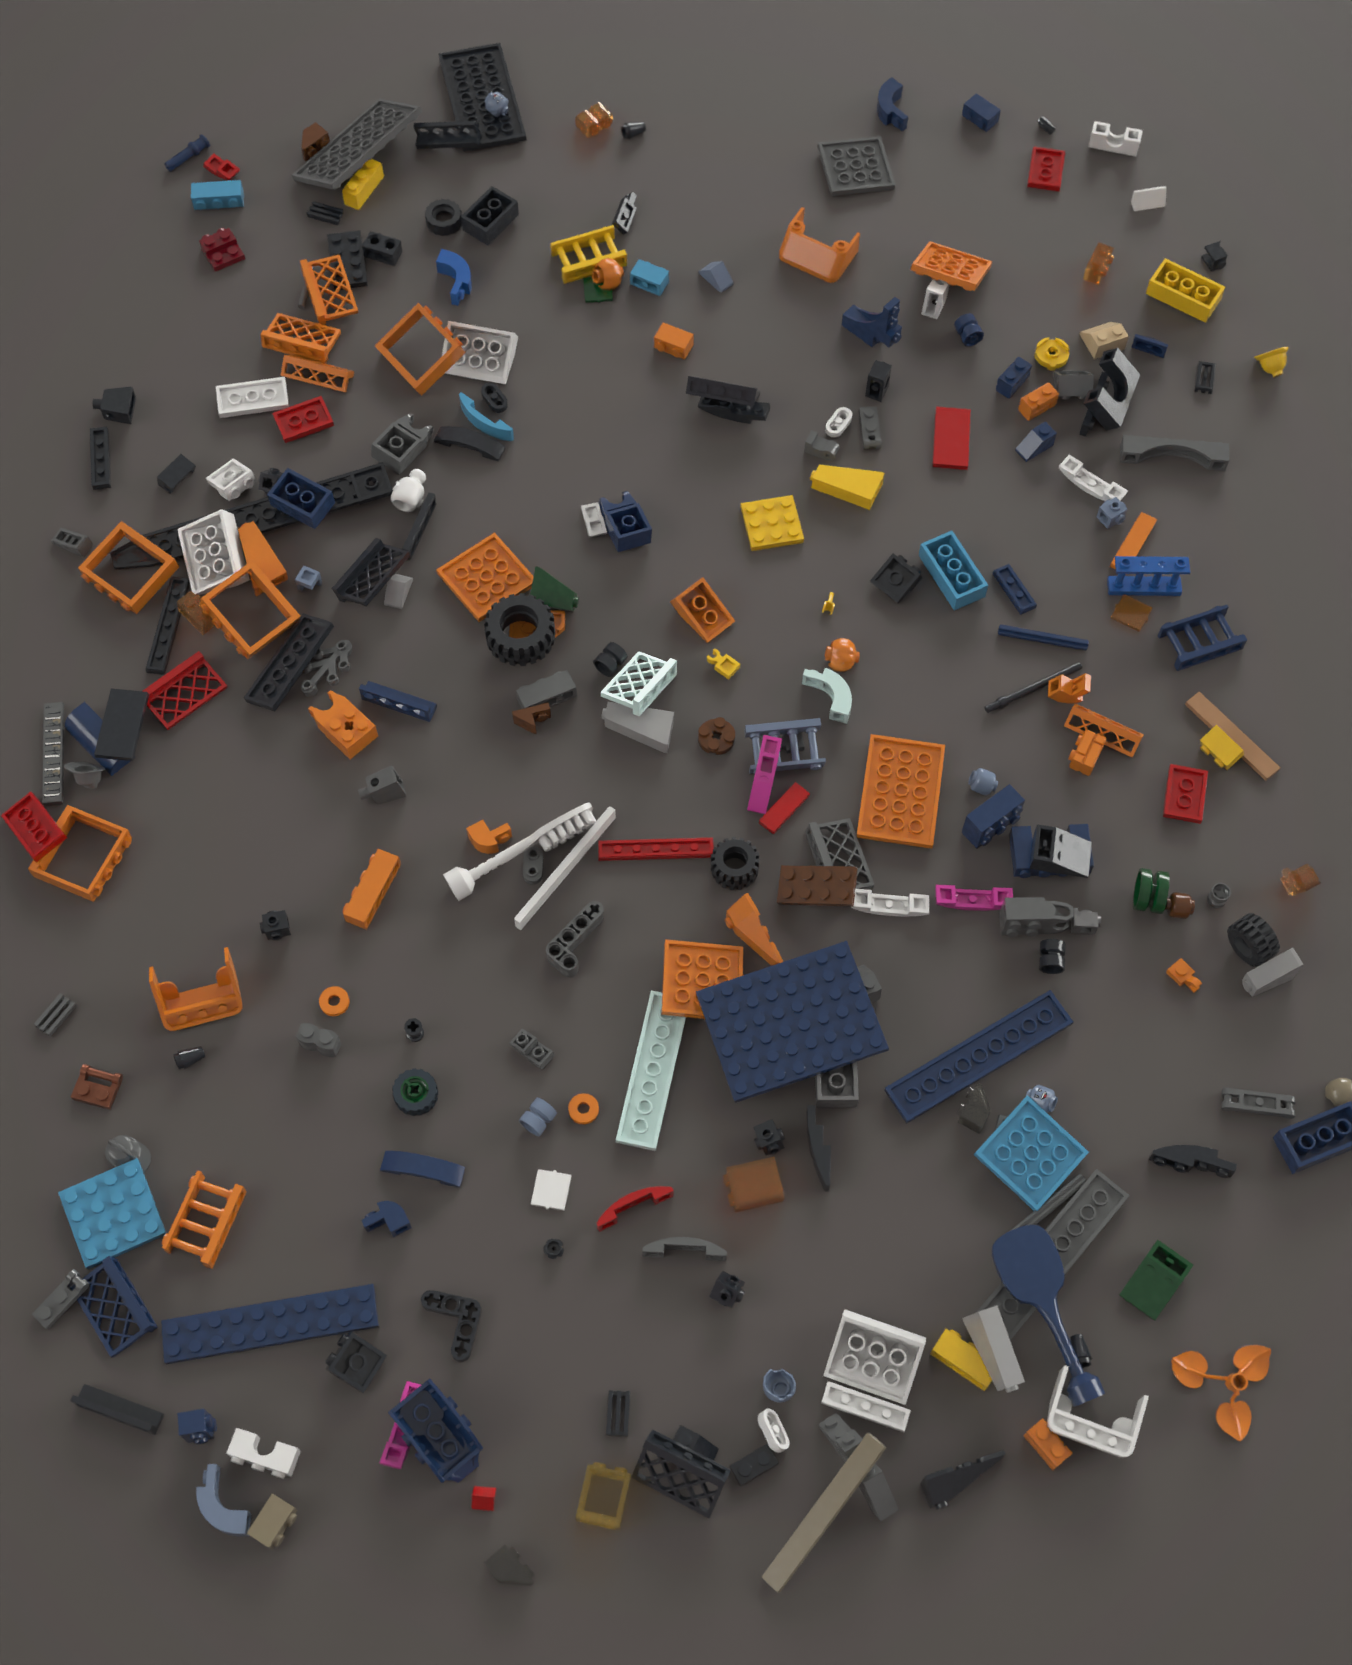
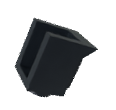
(1215, 256)

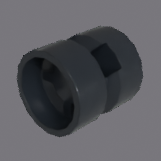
(612, 656)
(1052, 956)

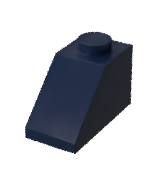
(1036, 441)

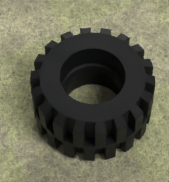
(734, 877)
(1253, 940)

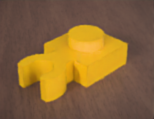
(724, 665)

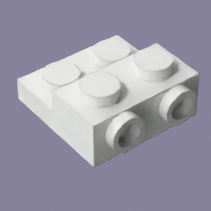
(232, 479)

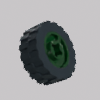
(411, 1102)

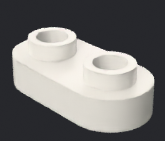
(836, 424)
(773, 1430)

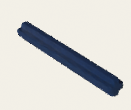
(1043, 637)

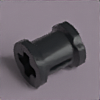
(409, 1025)

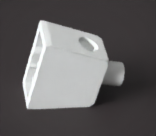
(936, 290)

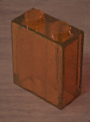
(753, 1184)

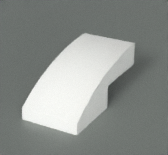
(593, 519)

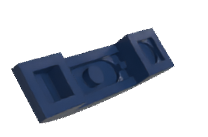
(423, 1166)

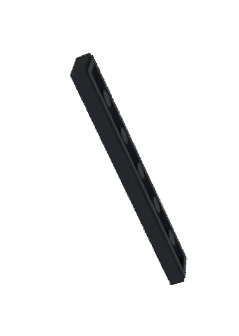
(167, 626)

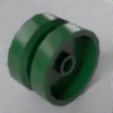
(1151, 891)

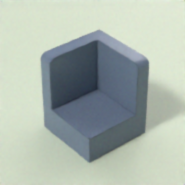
(308, 578)

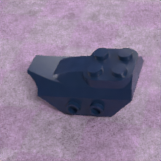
(437, 1432)

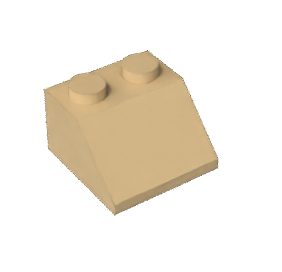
(1104, 338)

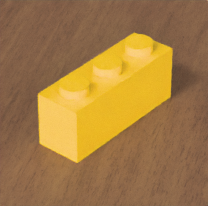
(362, 184)
(961, 1358)

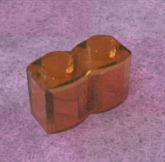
(594, 120)

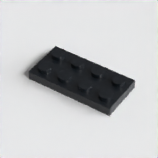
(350, 249)

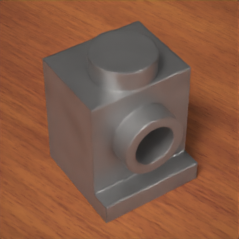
(1085, 922)

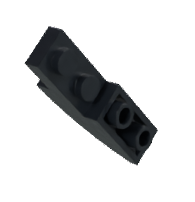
(735, 411)
(1184, 1157)

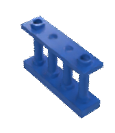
(1148, 585)

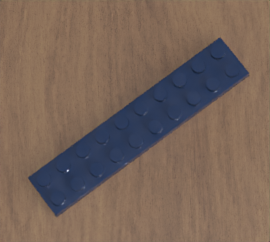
(978, 1056)
(269, 1324)

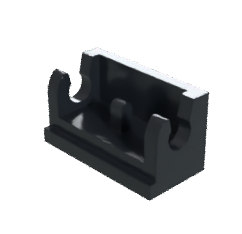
(175, 473)

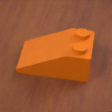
(702, 610)

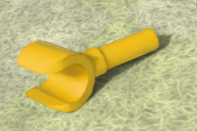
(829, 605)

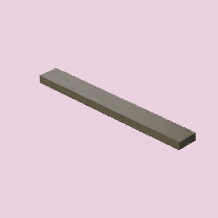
(823, 1512)

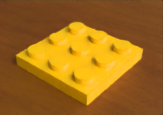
(772, 523)

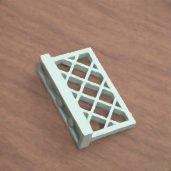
(652, 687)

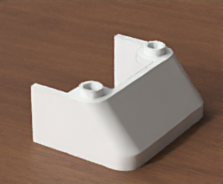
(1116, 1441)

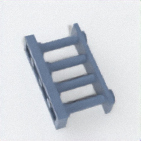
(790, 728)

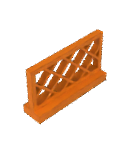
(314, 289)
(297, 346)

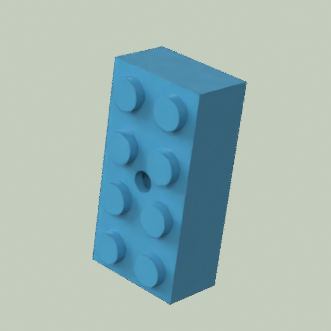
(953, 570)

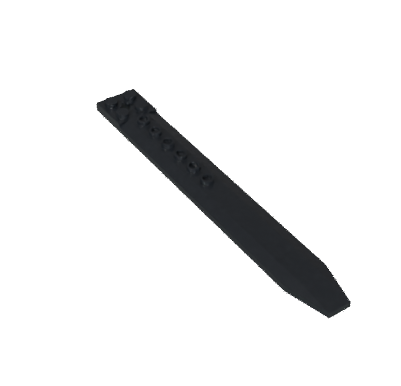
(346, 488)

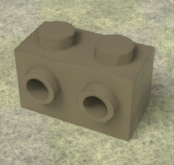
(272, 1522)

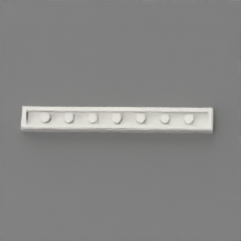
(564, 868)

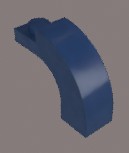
(888, 113)

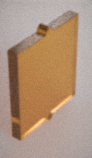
(1131, 613)

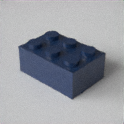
(301, 498)
(993, 816)

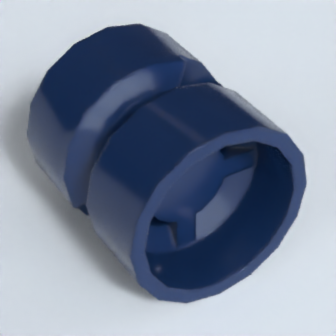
(969, 329)

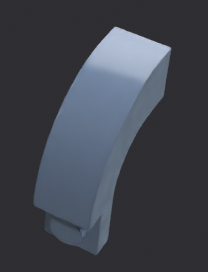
(227, 1521)

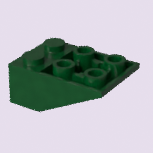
(1156, 1280)

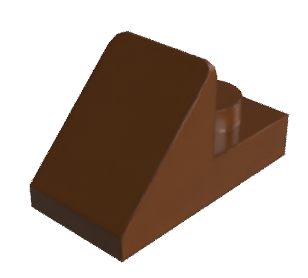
(528, 716)

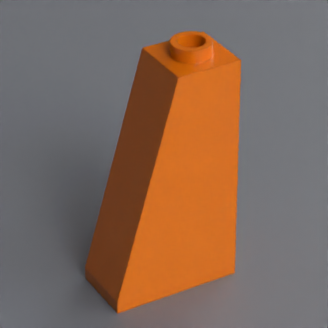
(257, 549)

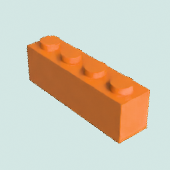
(371, 889)

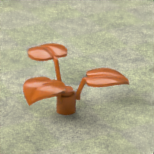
(1253, 1363)

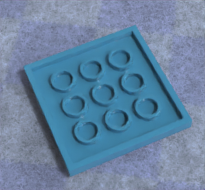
(1031, 1153)
(112, 1213)

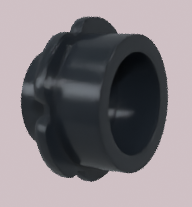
(553, 1243)

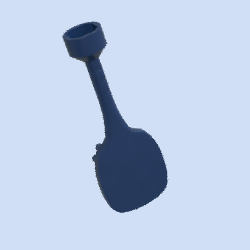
(1033, 1276)

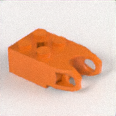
(345, 725)

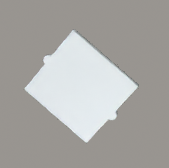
(551, 1189)

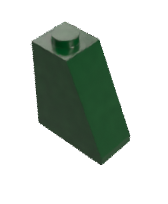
(553, 591)

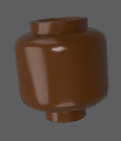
(1180, 905)

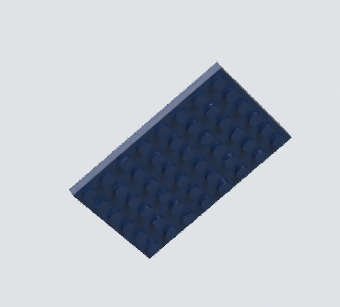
(791, 1021)

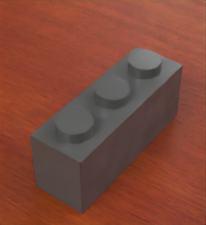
(547, 690)

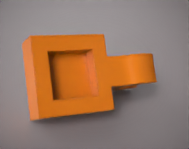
(1183, 973)

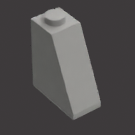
(1272, 973)

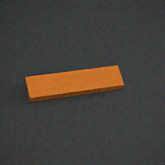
(1136, 537)

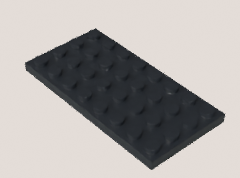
(469, 79)

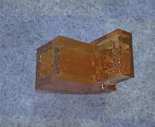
(1299, 880)

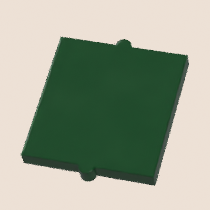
(594, 293)

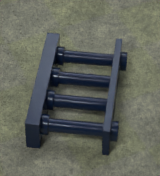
(1201, 653)

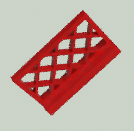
(175, 677)

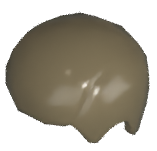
(1339, 1091)

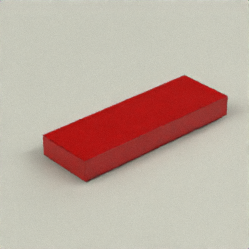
(784, 808)

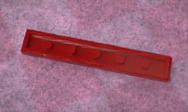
(655, 849)

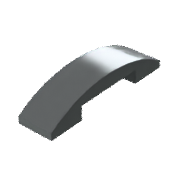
(657, 1248)

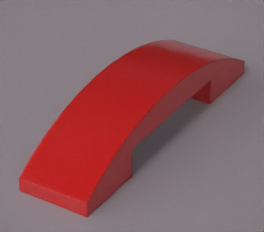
(657, 1193)

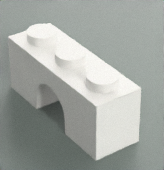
(1103, 139)
(280, 1461)

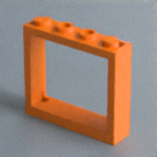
(440, 367)
(149, 589)
(273, 594)
(66, 822)

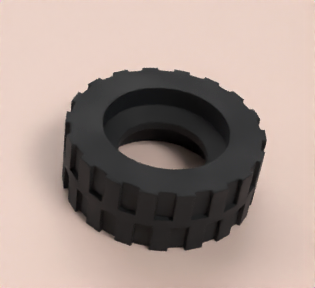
(443, 206)

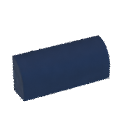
(85, 728)

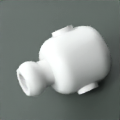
(409, 491)

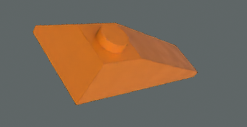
(745, 922)

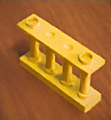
(585, 267)

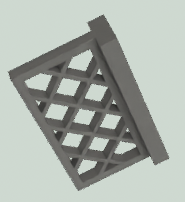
(823, 856)

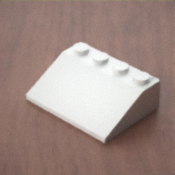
(487, 352)
(212, 551)
(875, 1357)

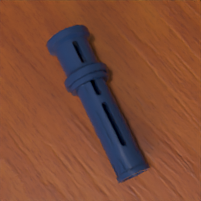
(192, 149)

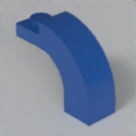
(456, 267)

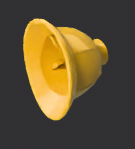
(1273, 361)

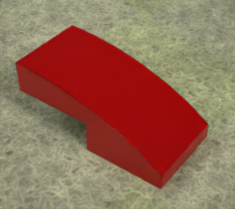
(221, 168)

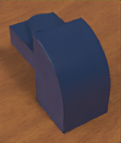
(389, 1214)

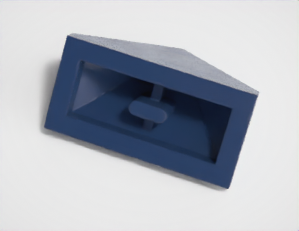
(1149, 345)

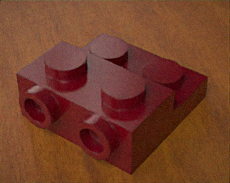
(221, 249)

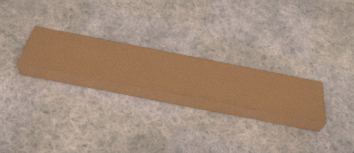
(1253, 755)

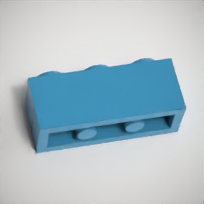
(217, 194)

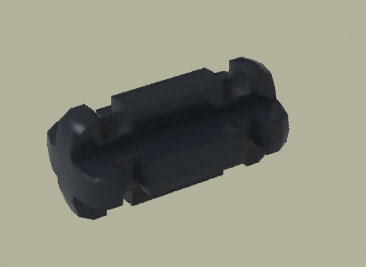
(1046, 125)

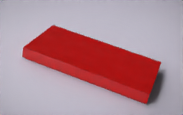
(951, 438)
(33, 826)

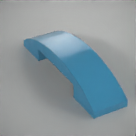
(497, 430)

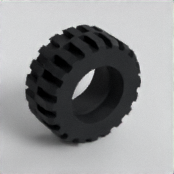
(524, 649)

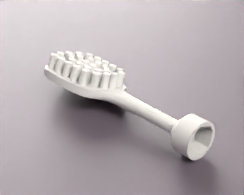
(462, 881)

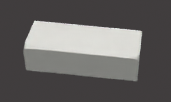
(1149, 198)

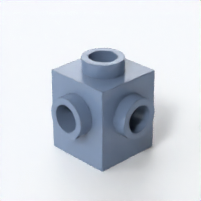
(1112, 512)

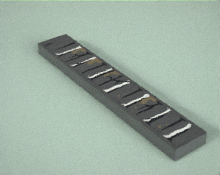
(53, 754)

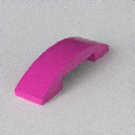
(971, 899)
(396, 1449)

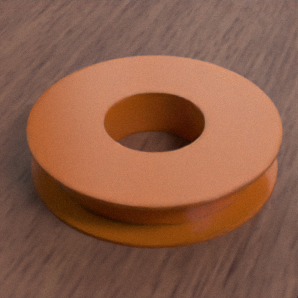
(338, 1009)
(585, 1118)

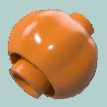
(609, 272)
(842, 655)

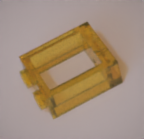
(599, 1519)

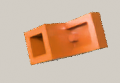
(1067, 690)
(486, 840)

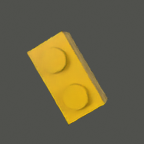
(1221, 748)

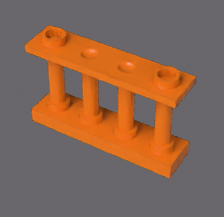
(216, 1235)

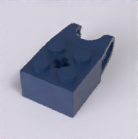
(626, 523)

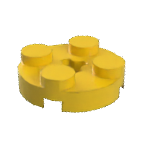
(1050, 361)

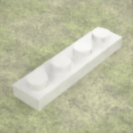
(865, 1406)

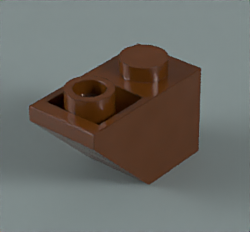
(313, 140)

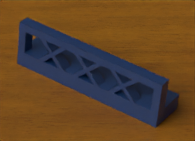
(397, 700)

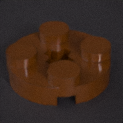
(712, 727)

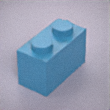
(649, 277)

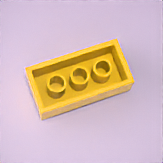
(1185, 290)

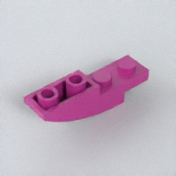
(764, 774)

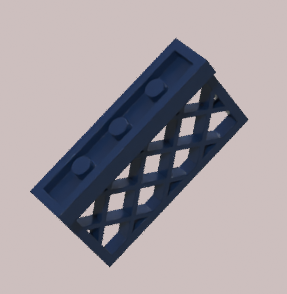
(131, 1300)

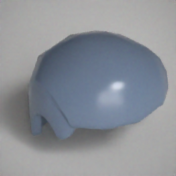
(779, 1385)

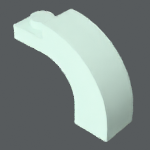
(836, 688)

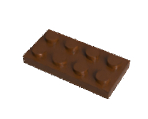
(817, 885)

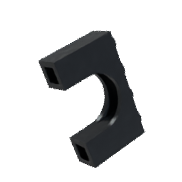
(1124, 377)

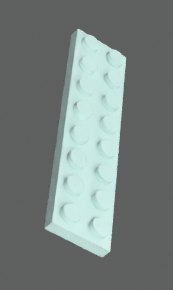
(650, 1077)

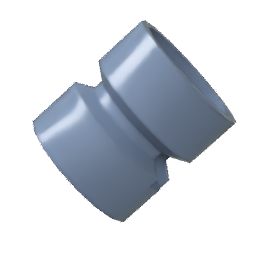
(538, 1116)

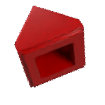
(483, 1498)

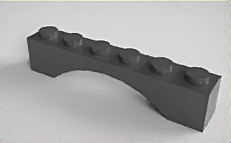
(1208, 454)

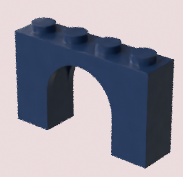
(1021, 849)

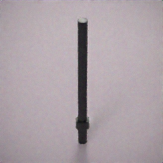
(1003, 701)

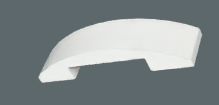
(1089, 482)
(890, 904)

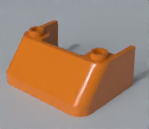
(813, 256)
(199, 1004)

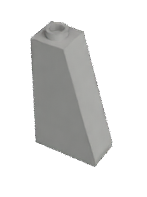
(650, 728)
(995, 1348)

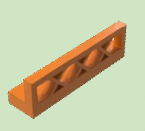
(318, 366)
(1106, 723)

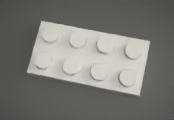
(252, 397)

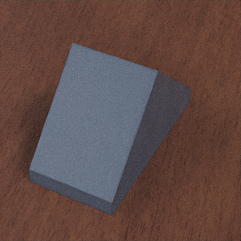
(717, 275)

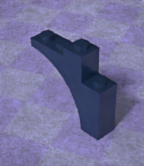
(874, 327)

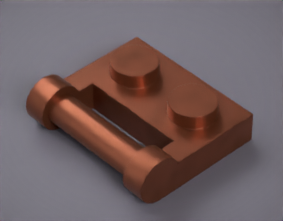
(95, 1093)

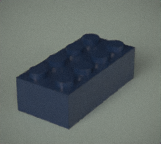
(1316, 1138)

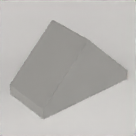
(397, 590)

